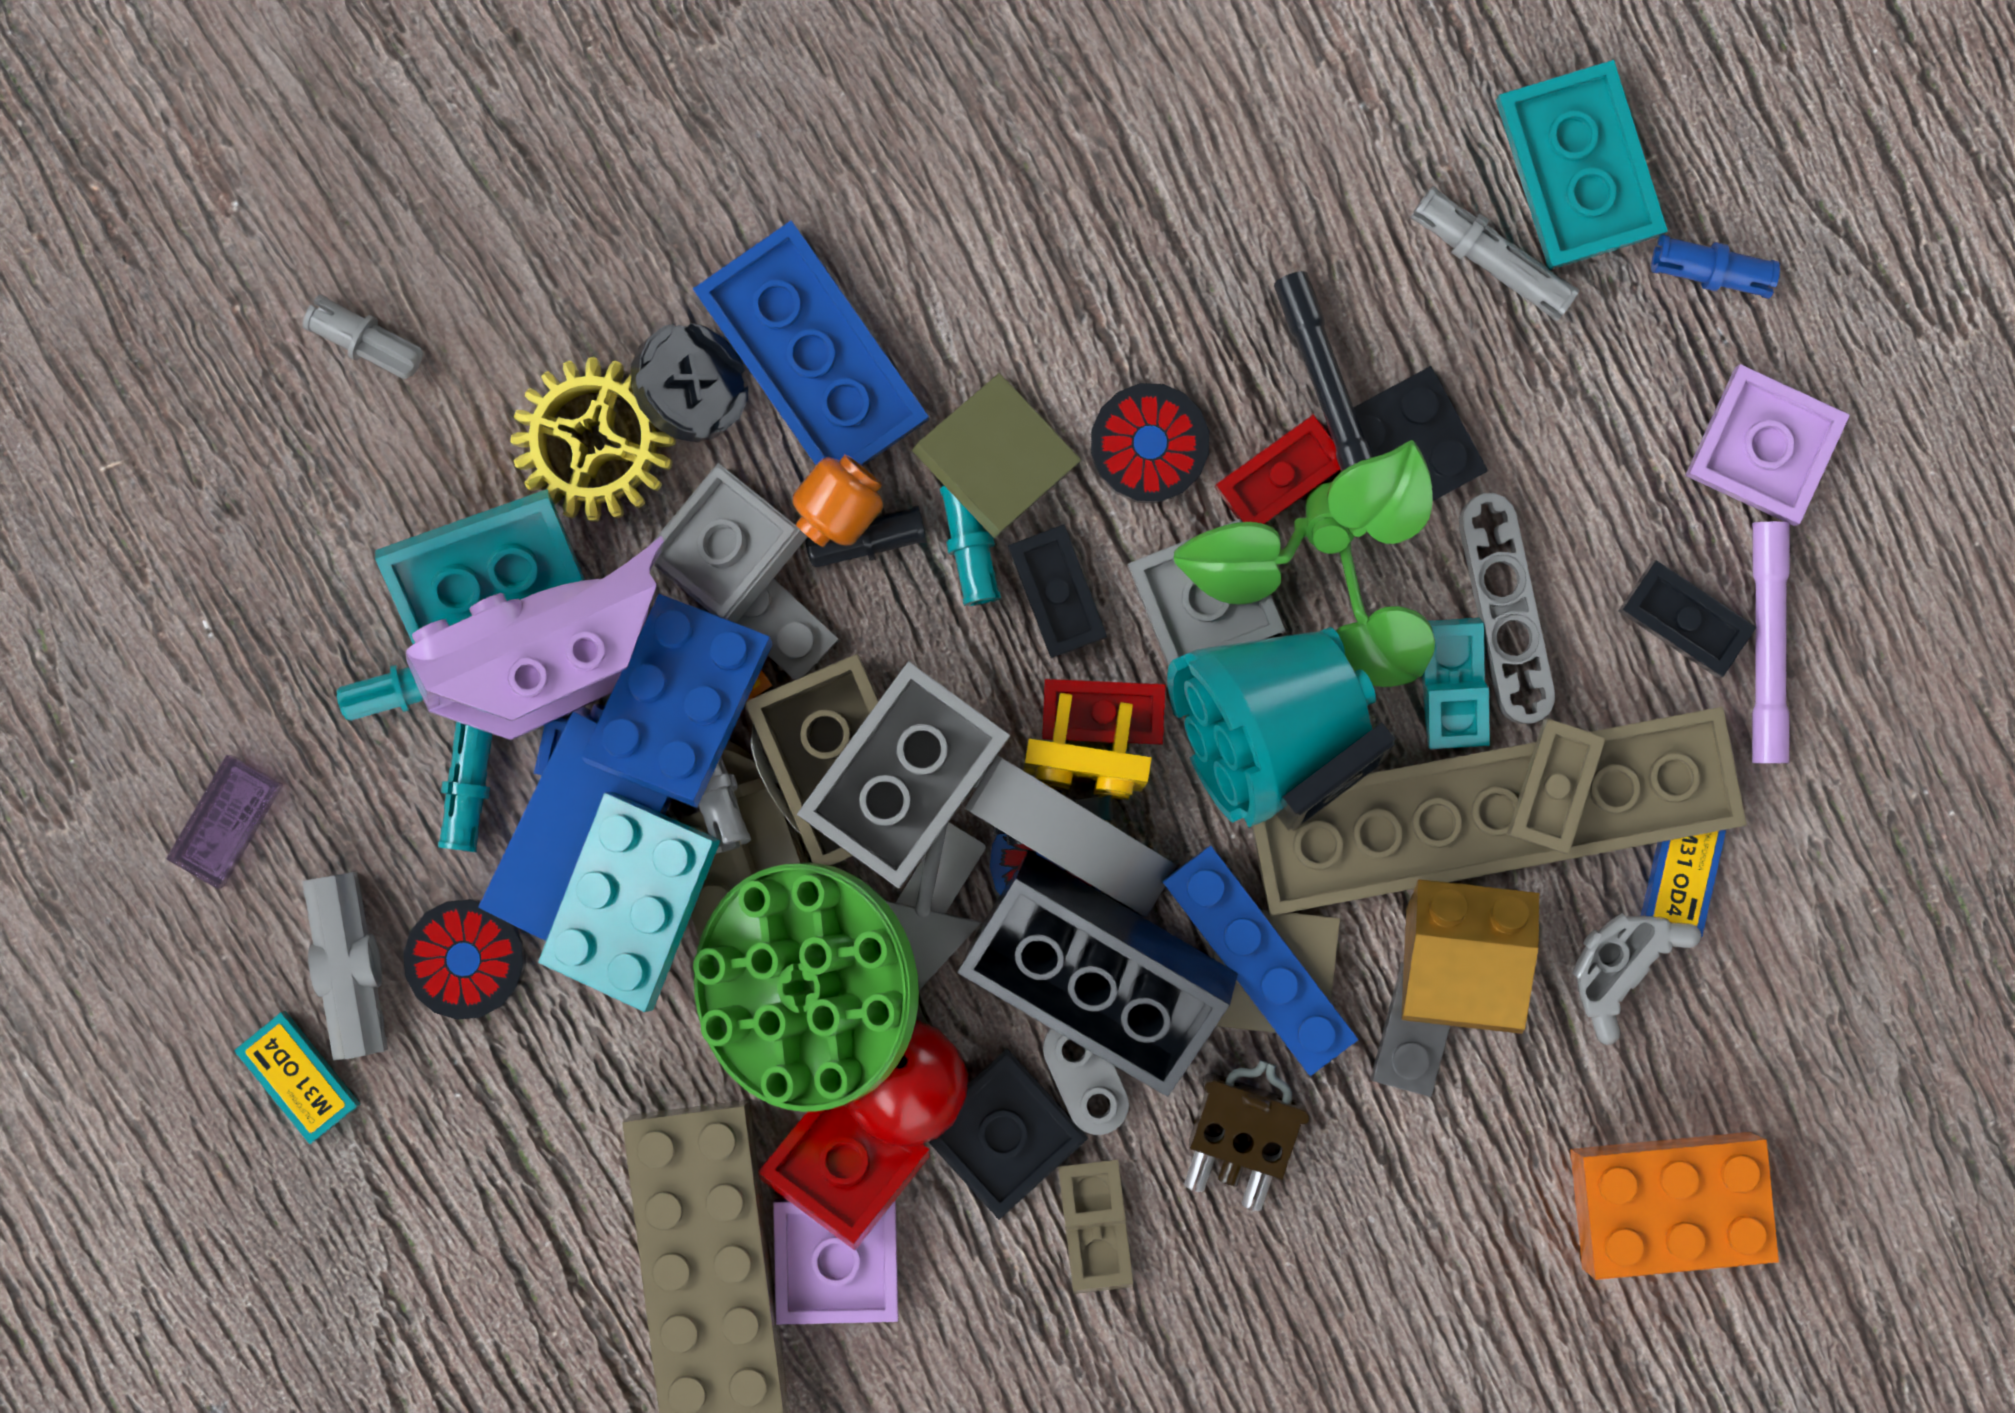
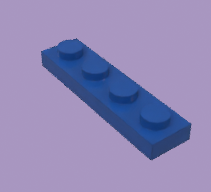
(1262, 960)

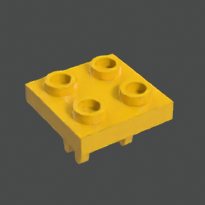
(1109, 771)

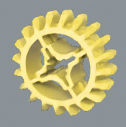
(583, 464)

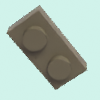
(1556, 786)

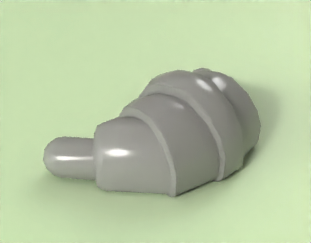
(1619, 960)

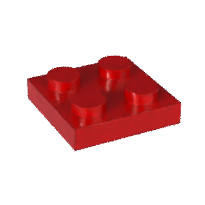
(841, 1172)

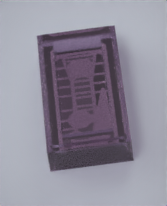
(224, 821)

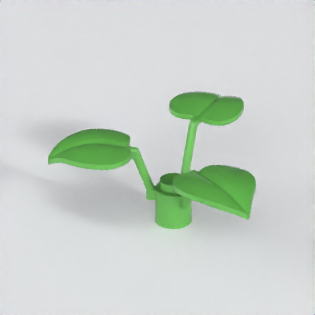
(1378, 496)

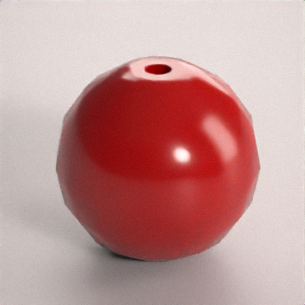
(919, 1094)

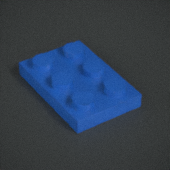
(677, 700)

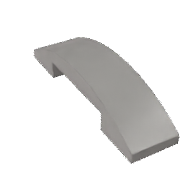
(1070, 836)

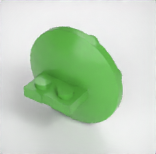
(806, 986)

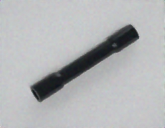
(1307, 326)

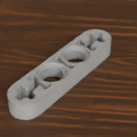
(1517, 607)

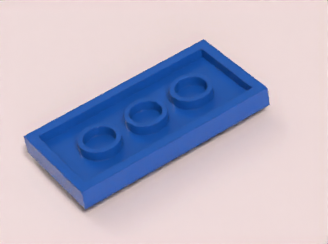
(810, 350)

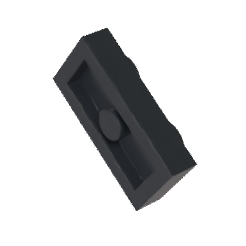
(1057, 591)
(1687, 619)

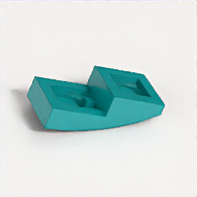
(1456, 686)

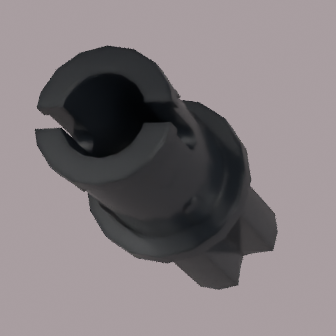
(882, 535)

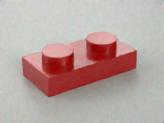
(1280, 473)
(1096, 710)

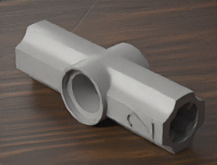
(345, 966)

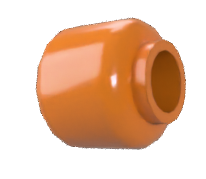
(837, 501)

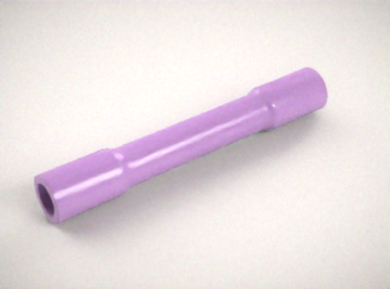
(1770, 711)

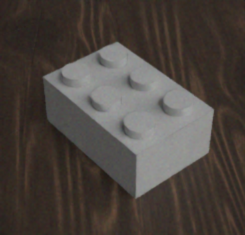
(903, 775)

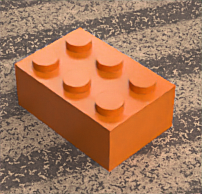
(1674, 1205)

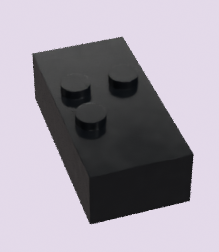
(1099, 973)

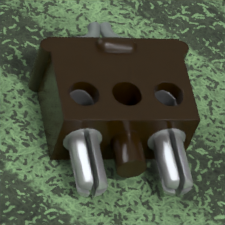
(1250, 1111)

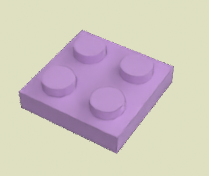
(1767, 445)
(825, 1278)

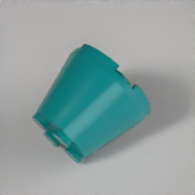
(1267, 716)

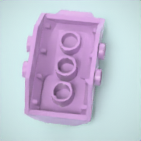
(536, 655)

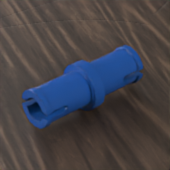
(1715, 266)

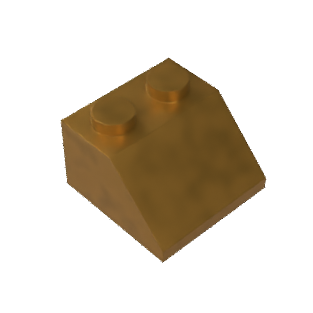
(1469, 956)

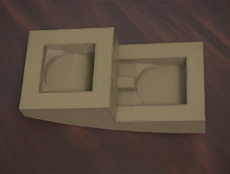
(1095, 1226)

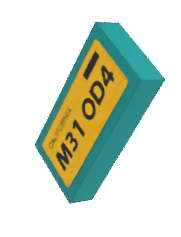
(297, 1077)

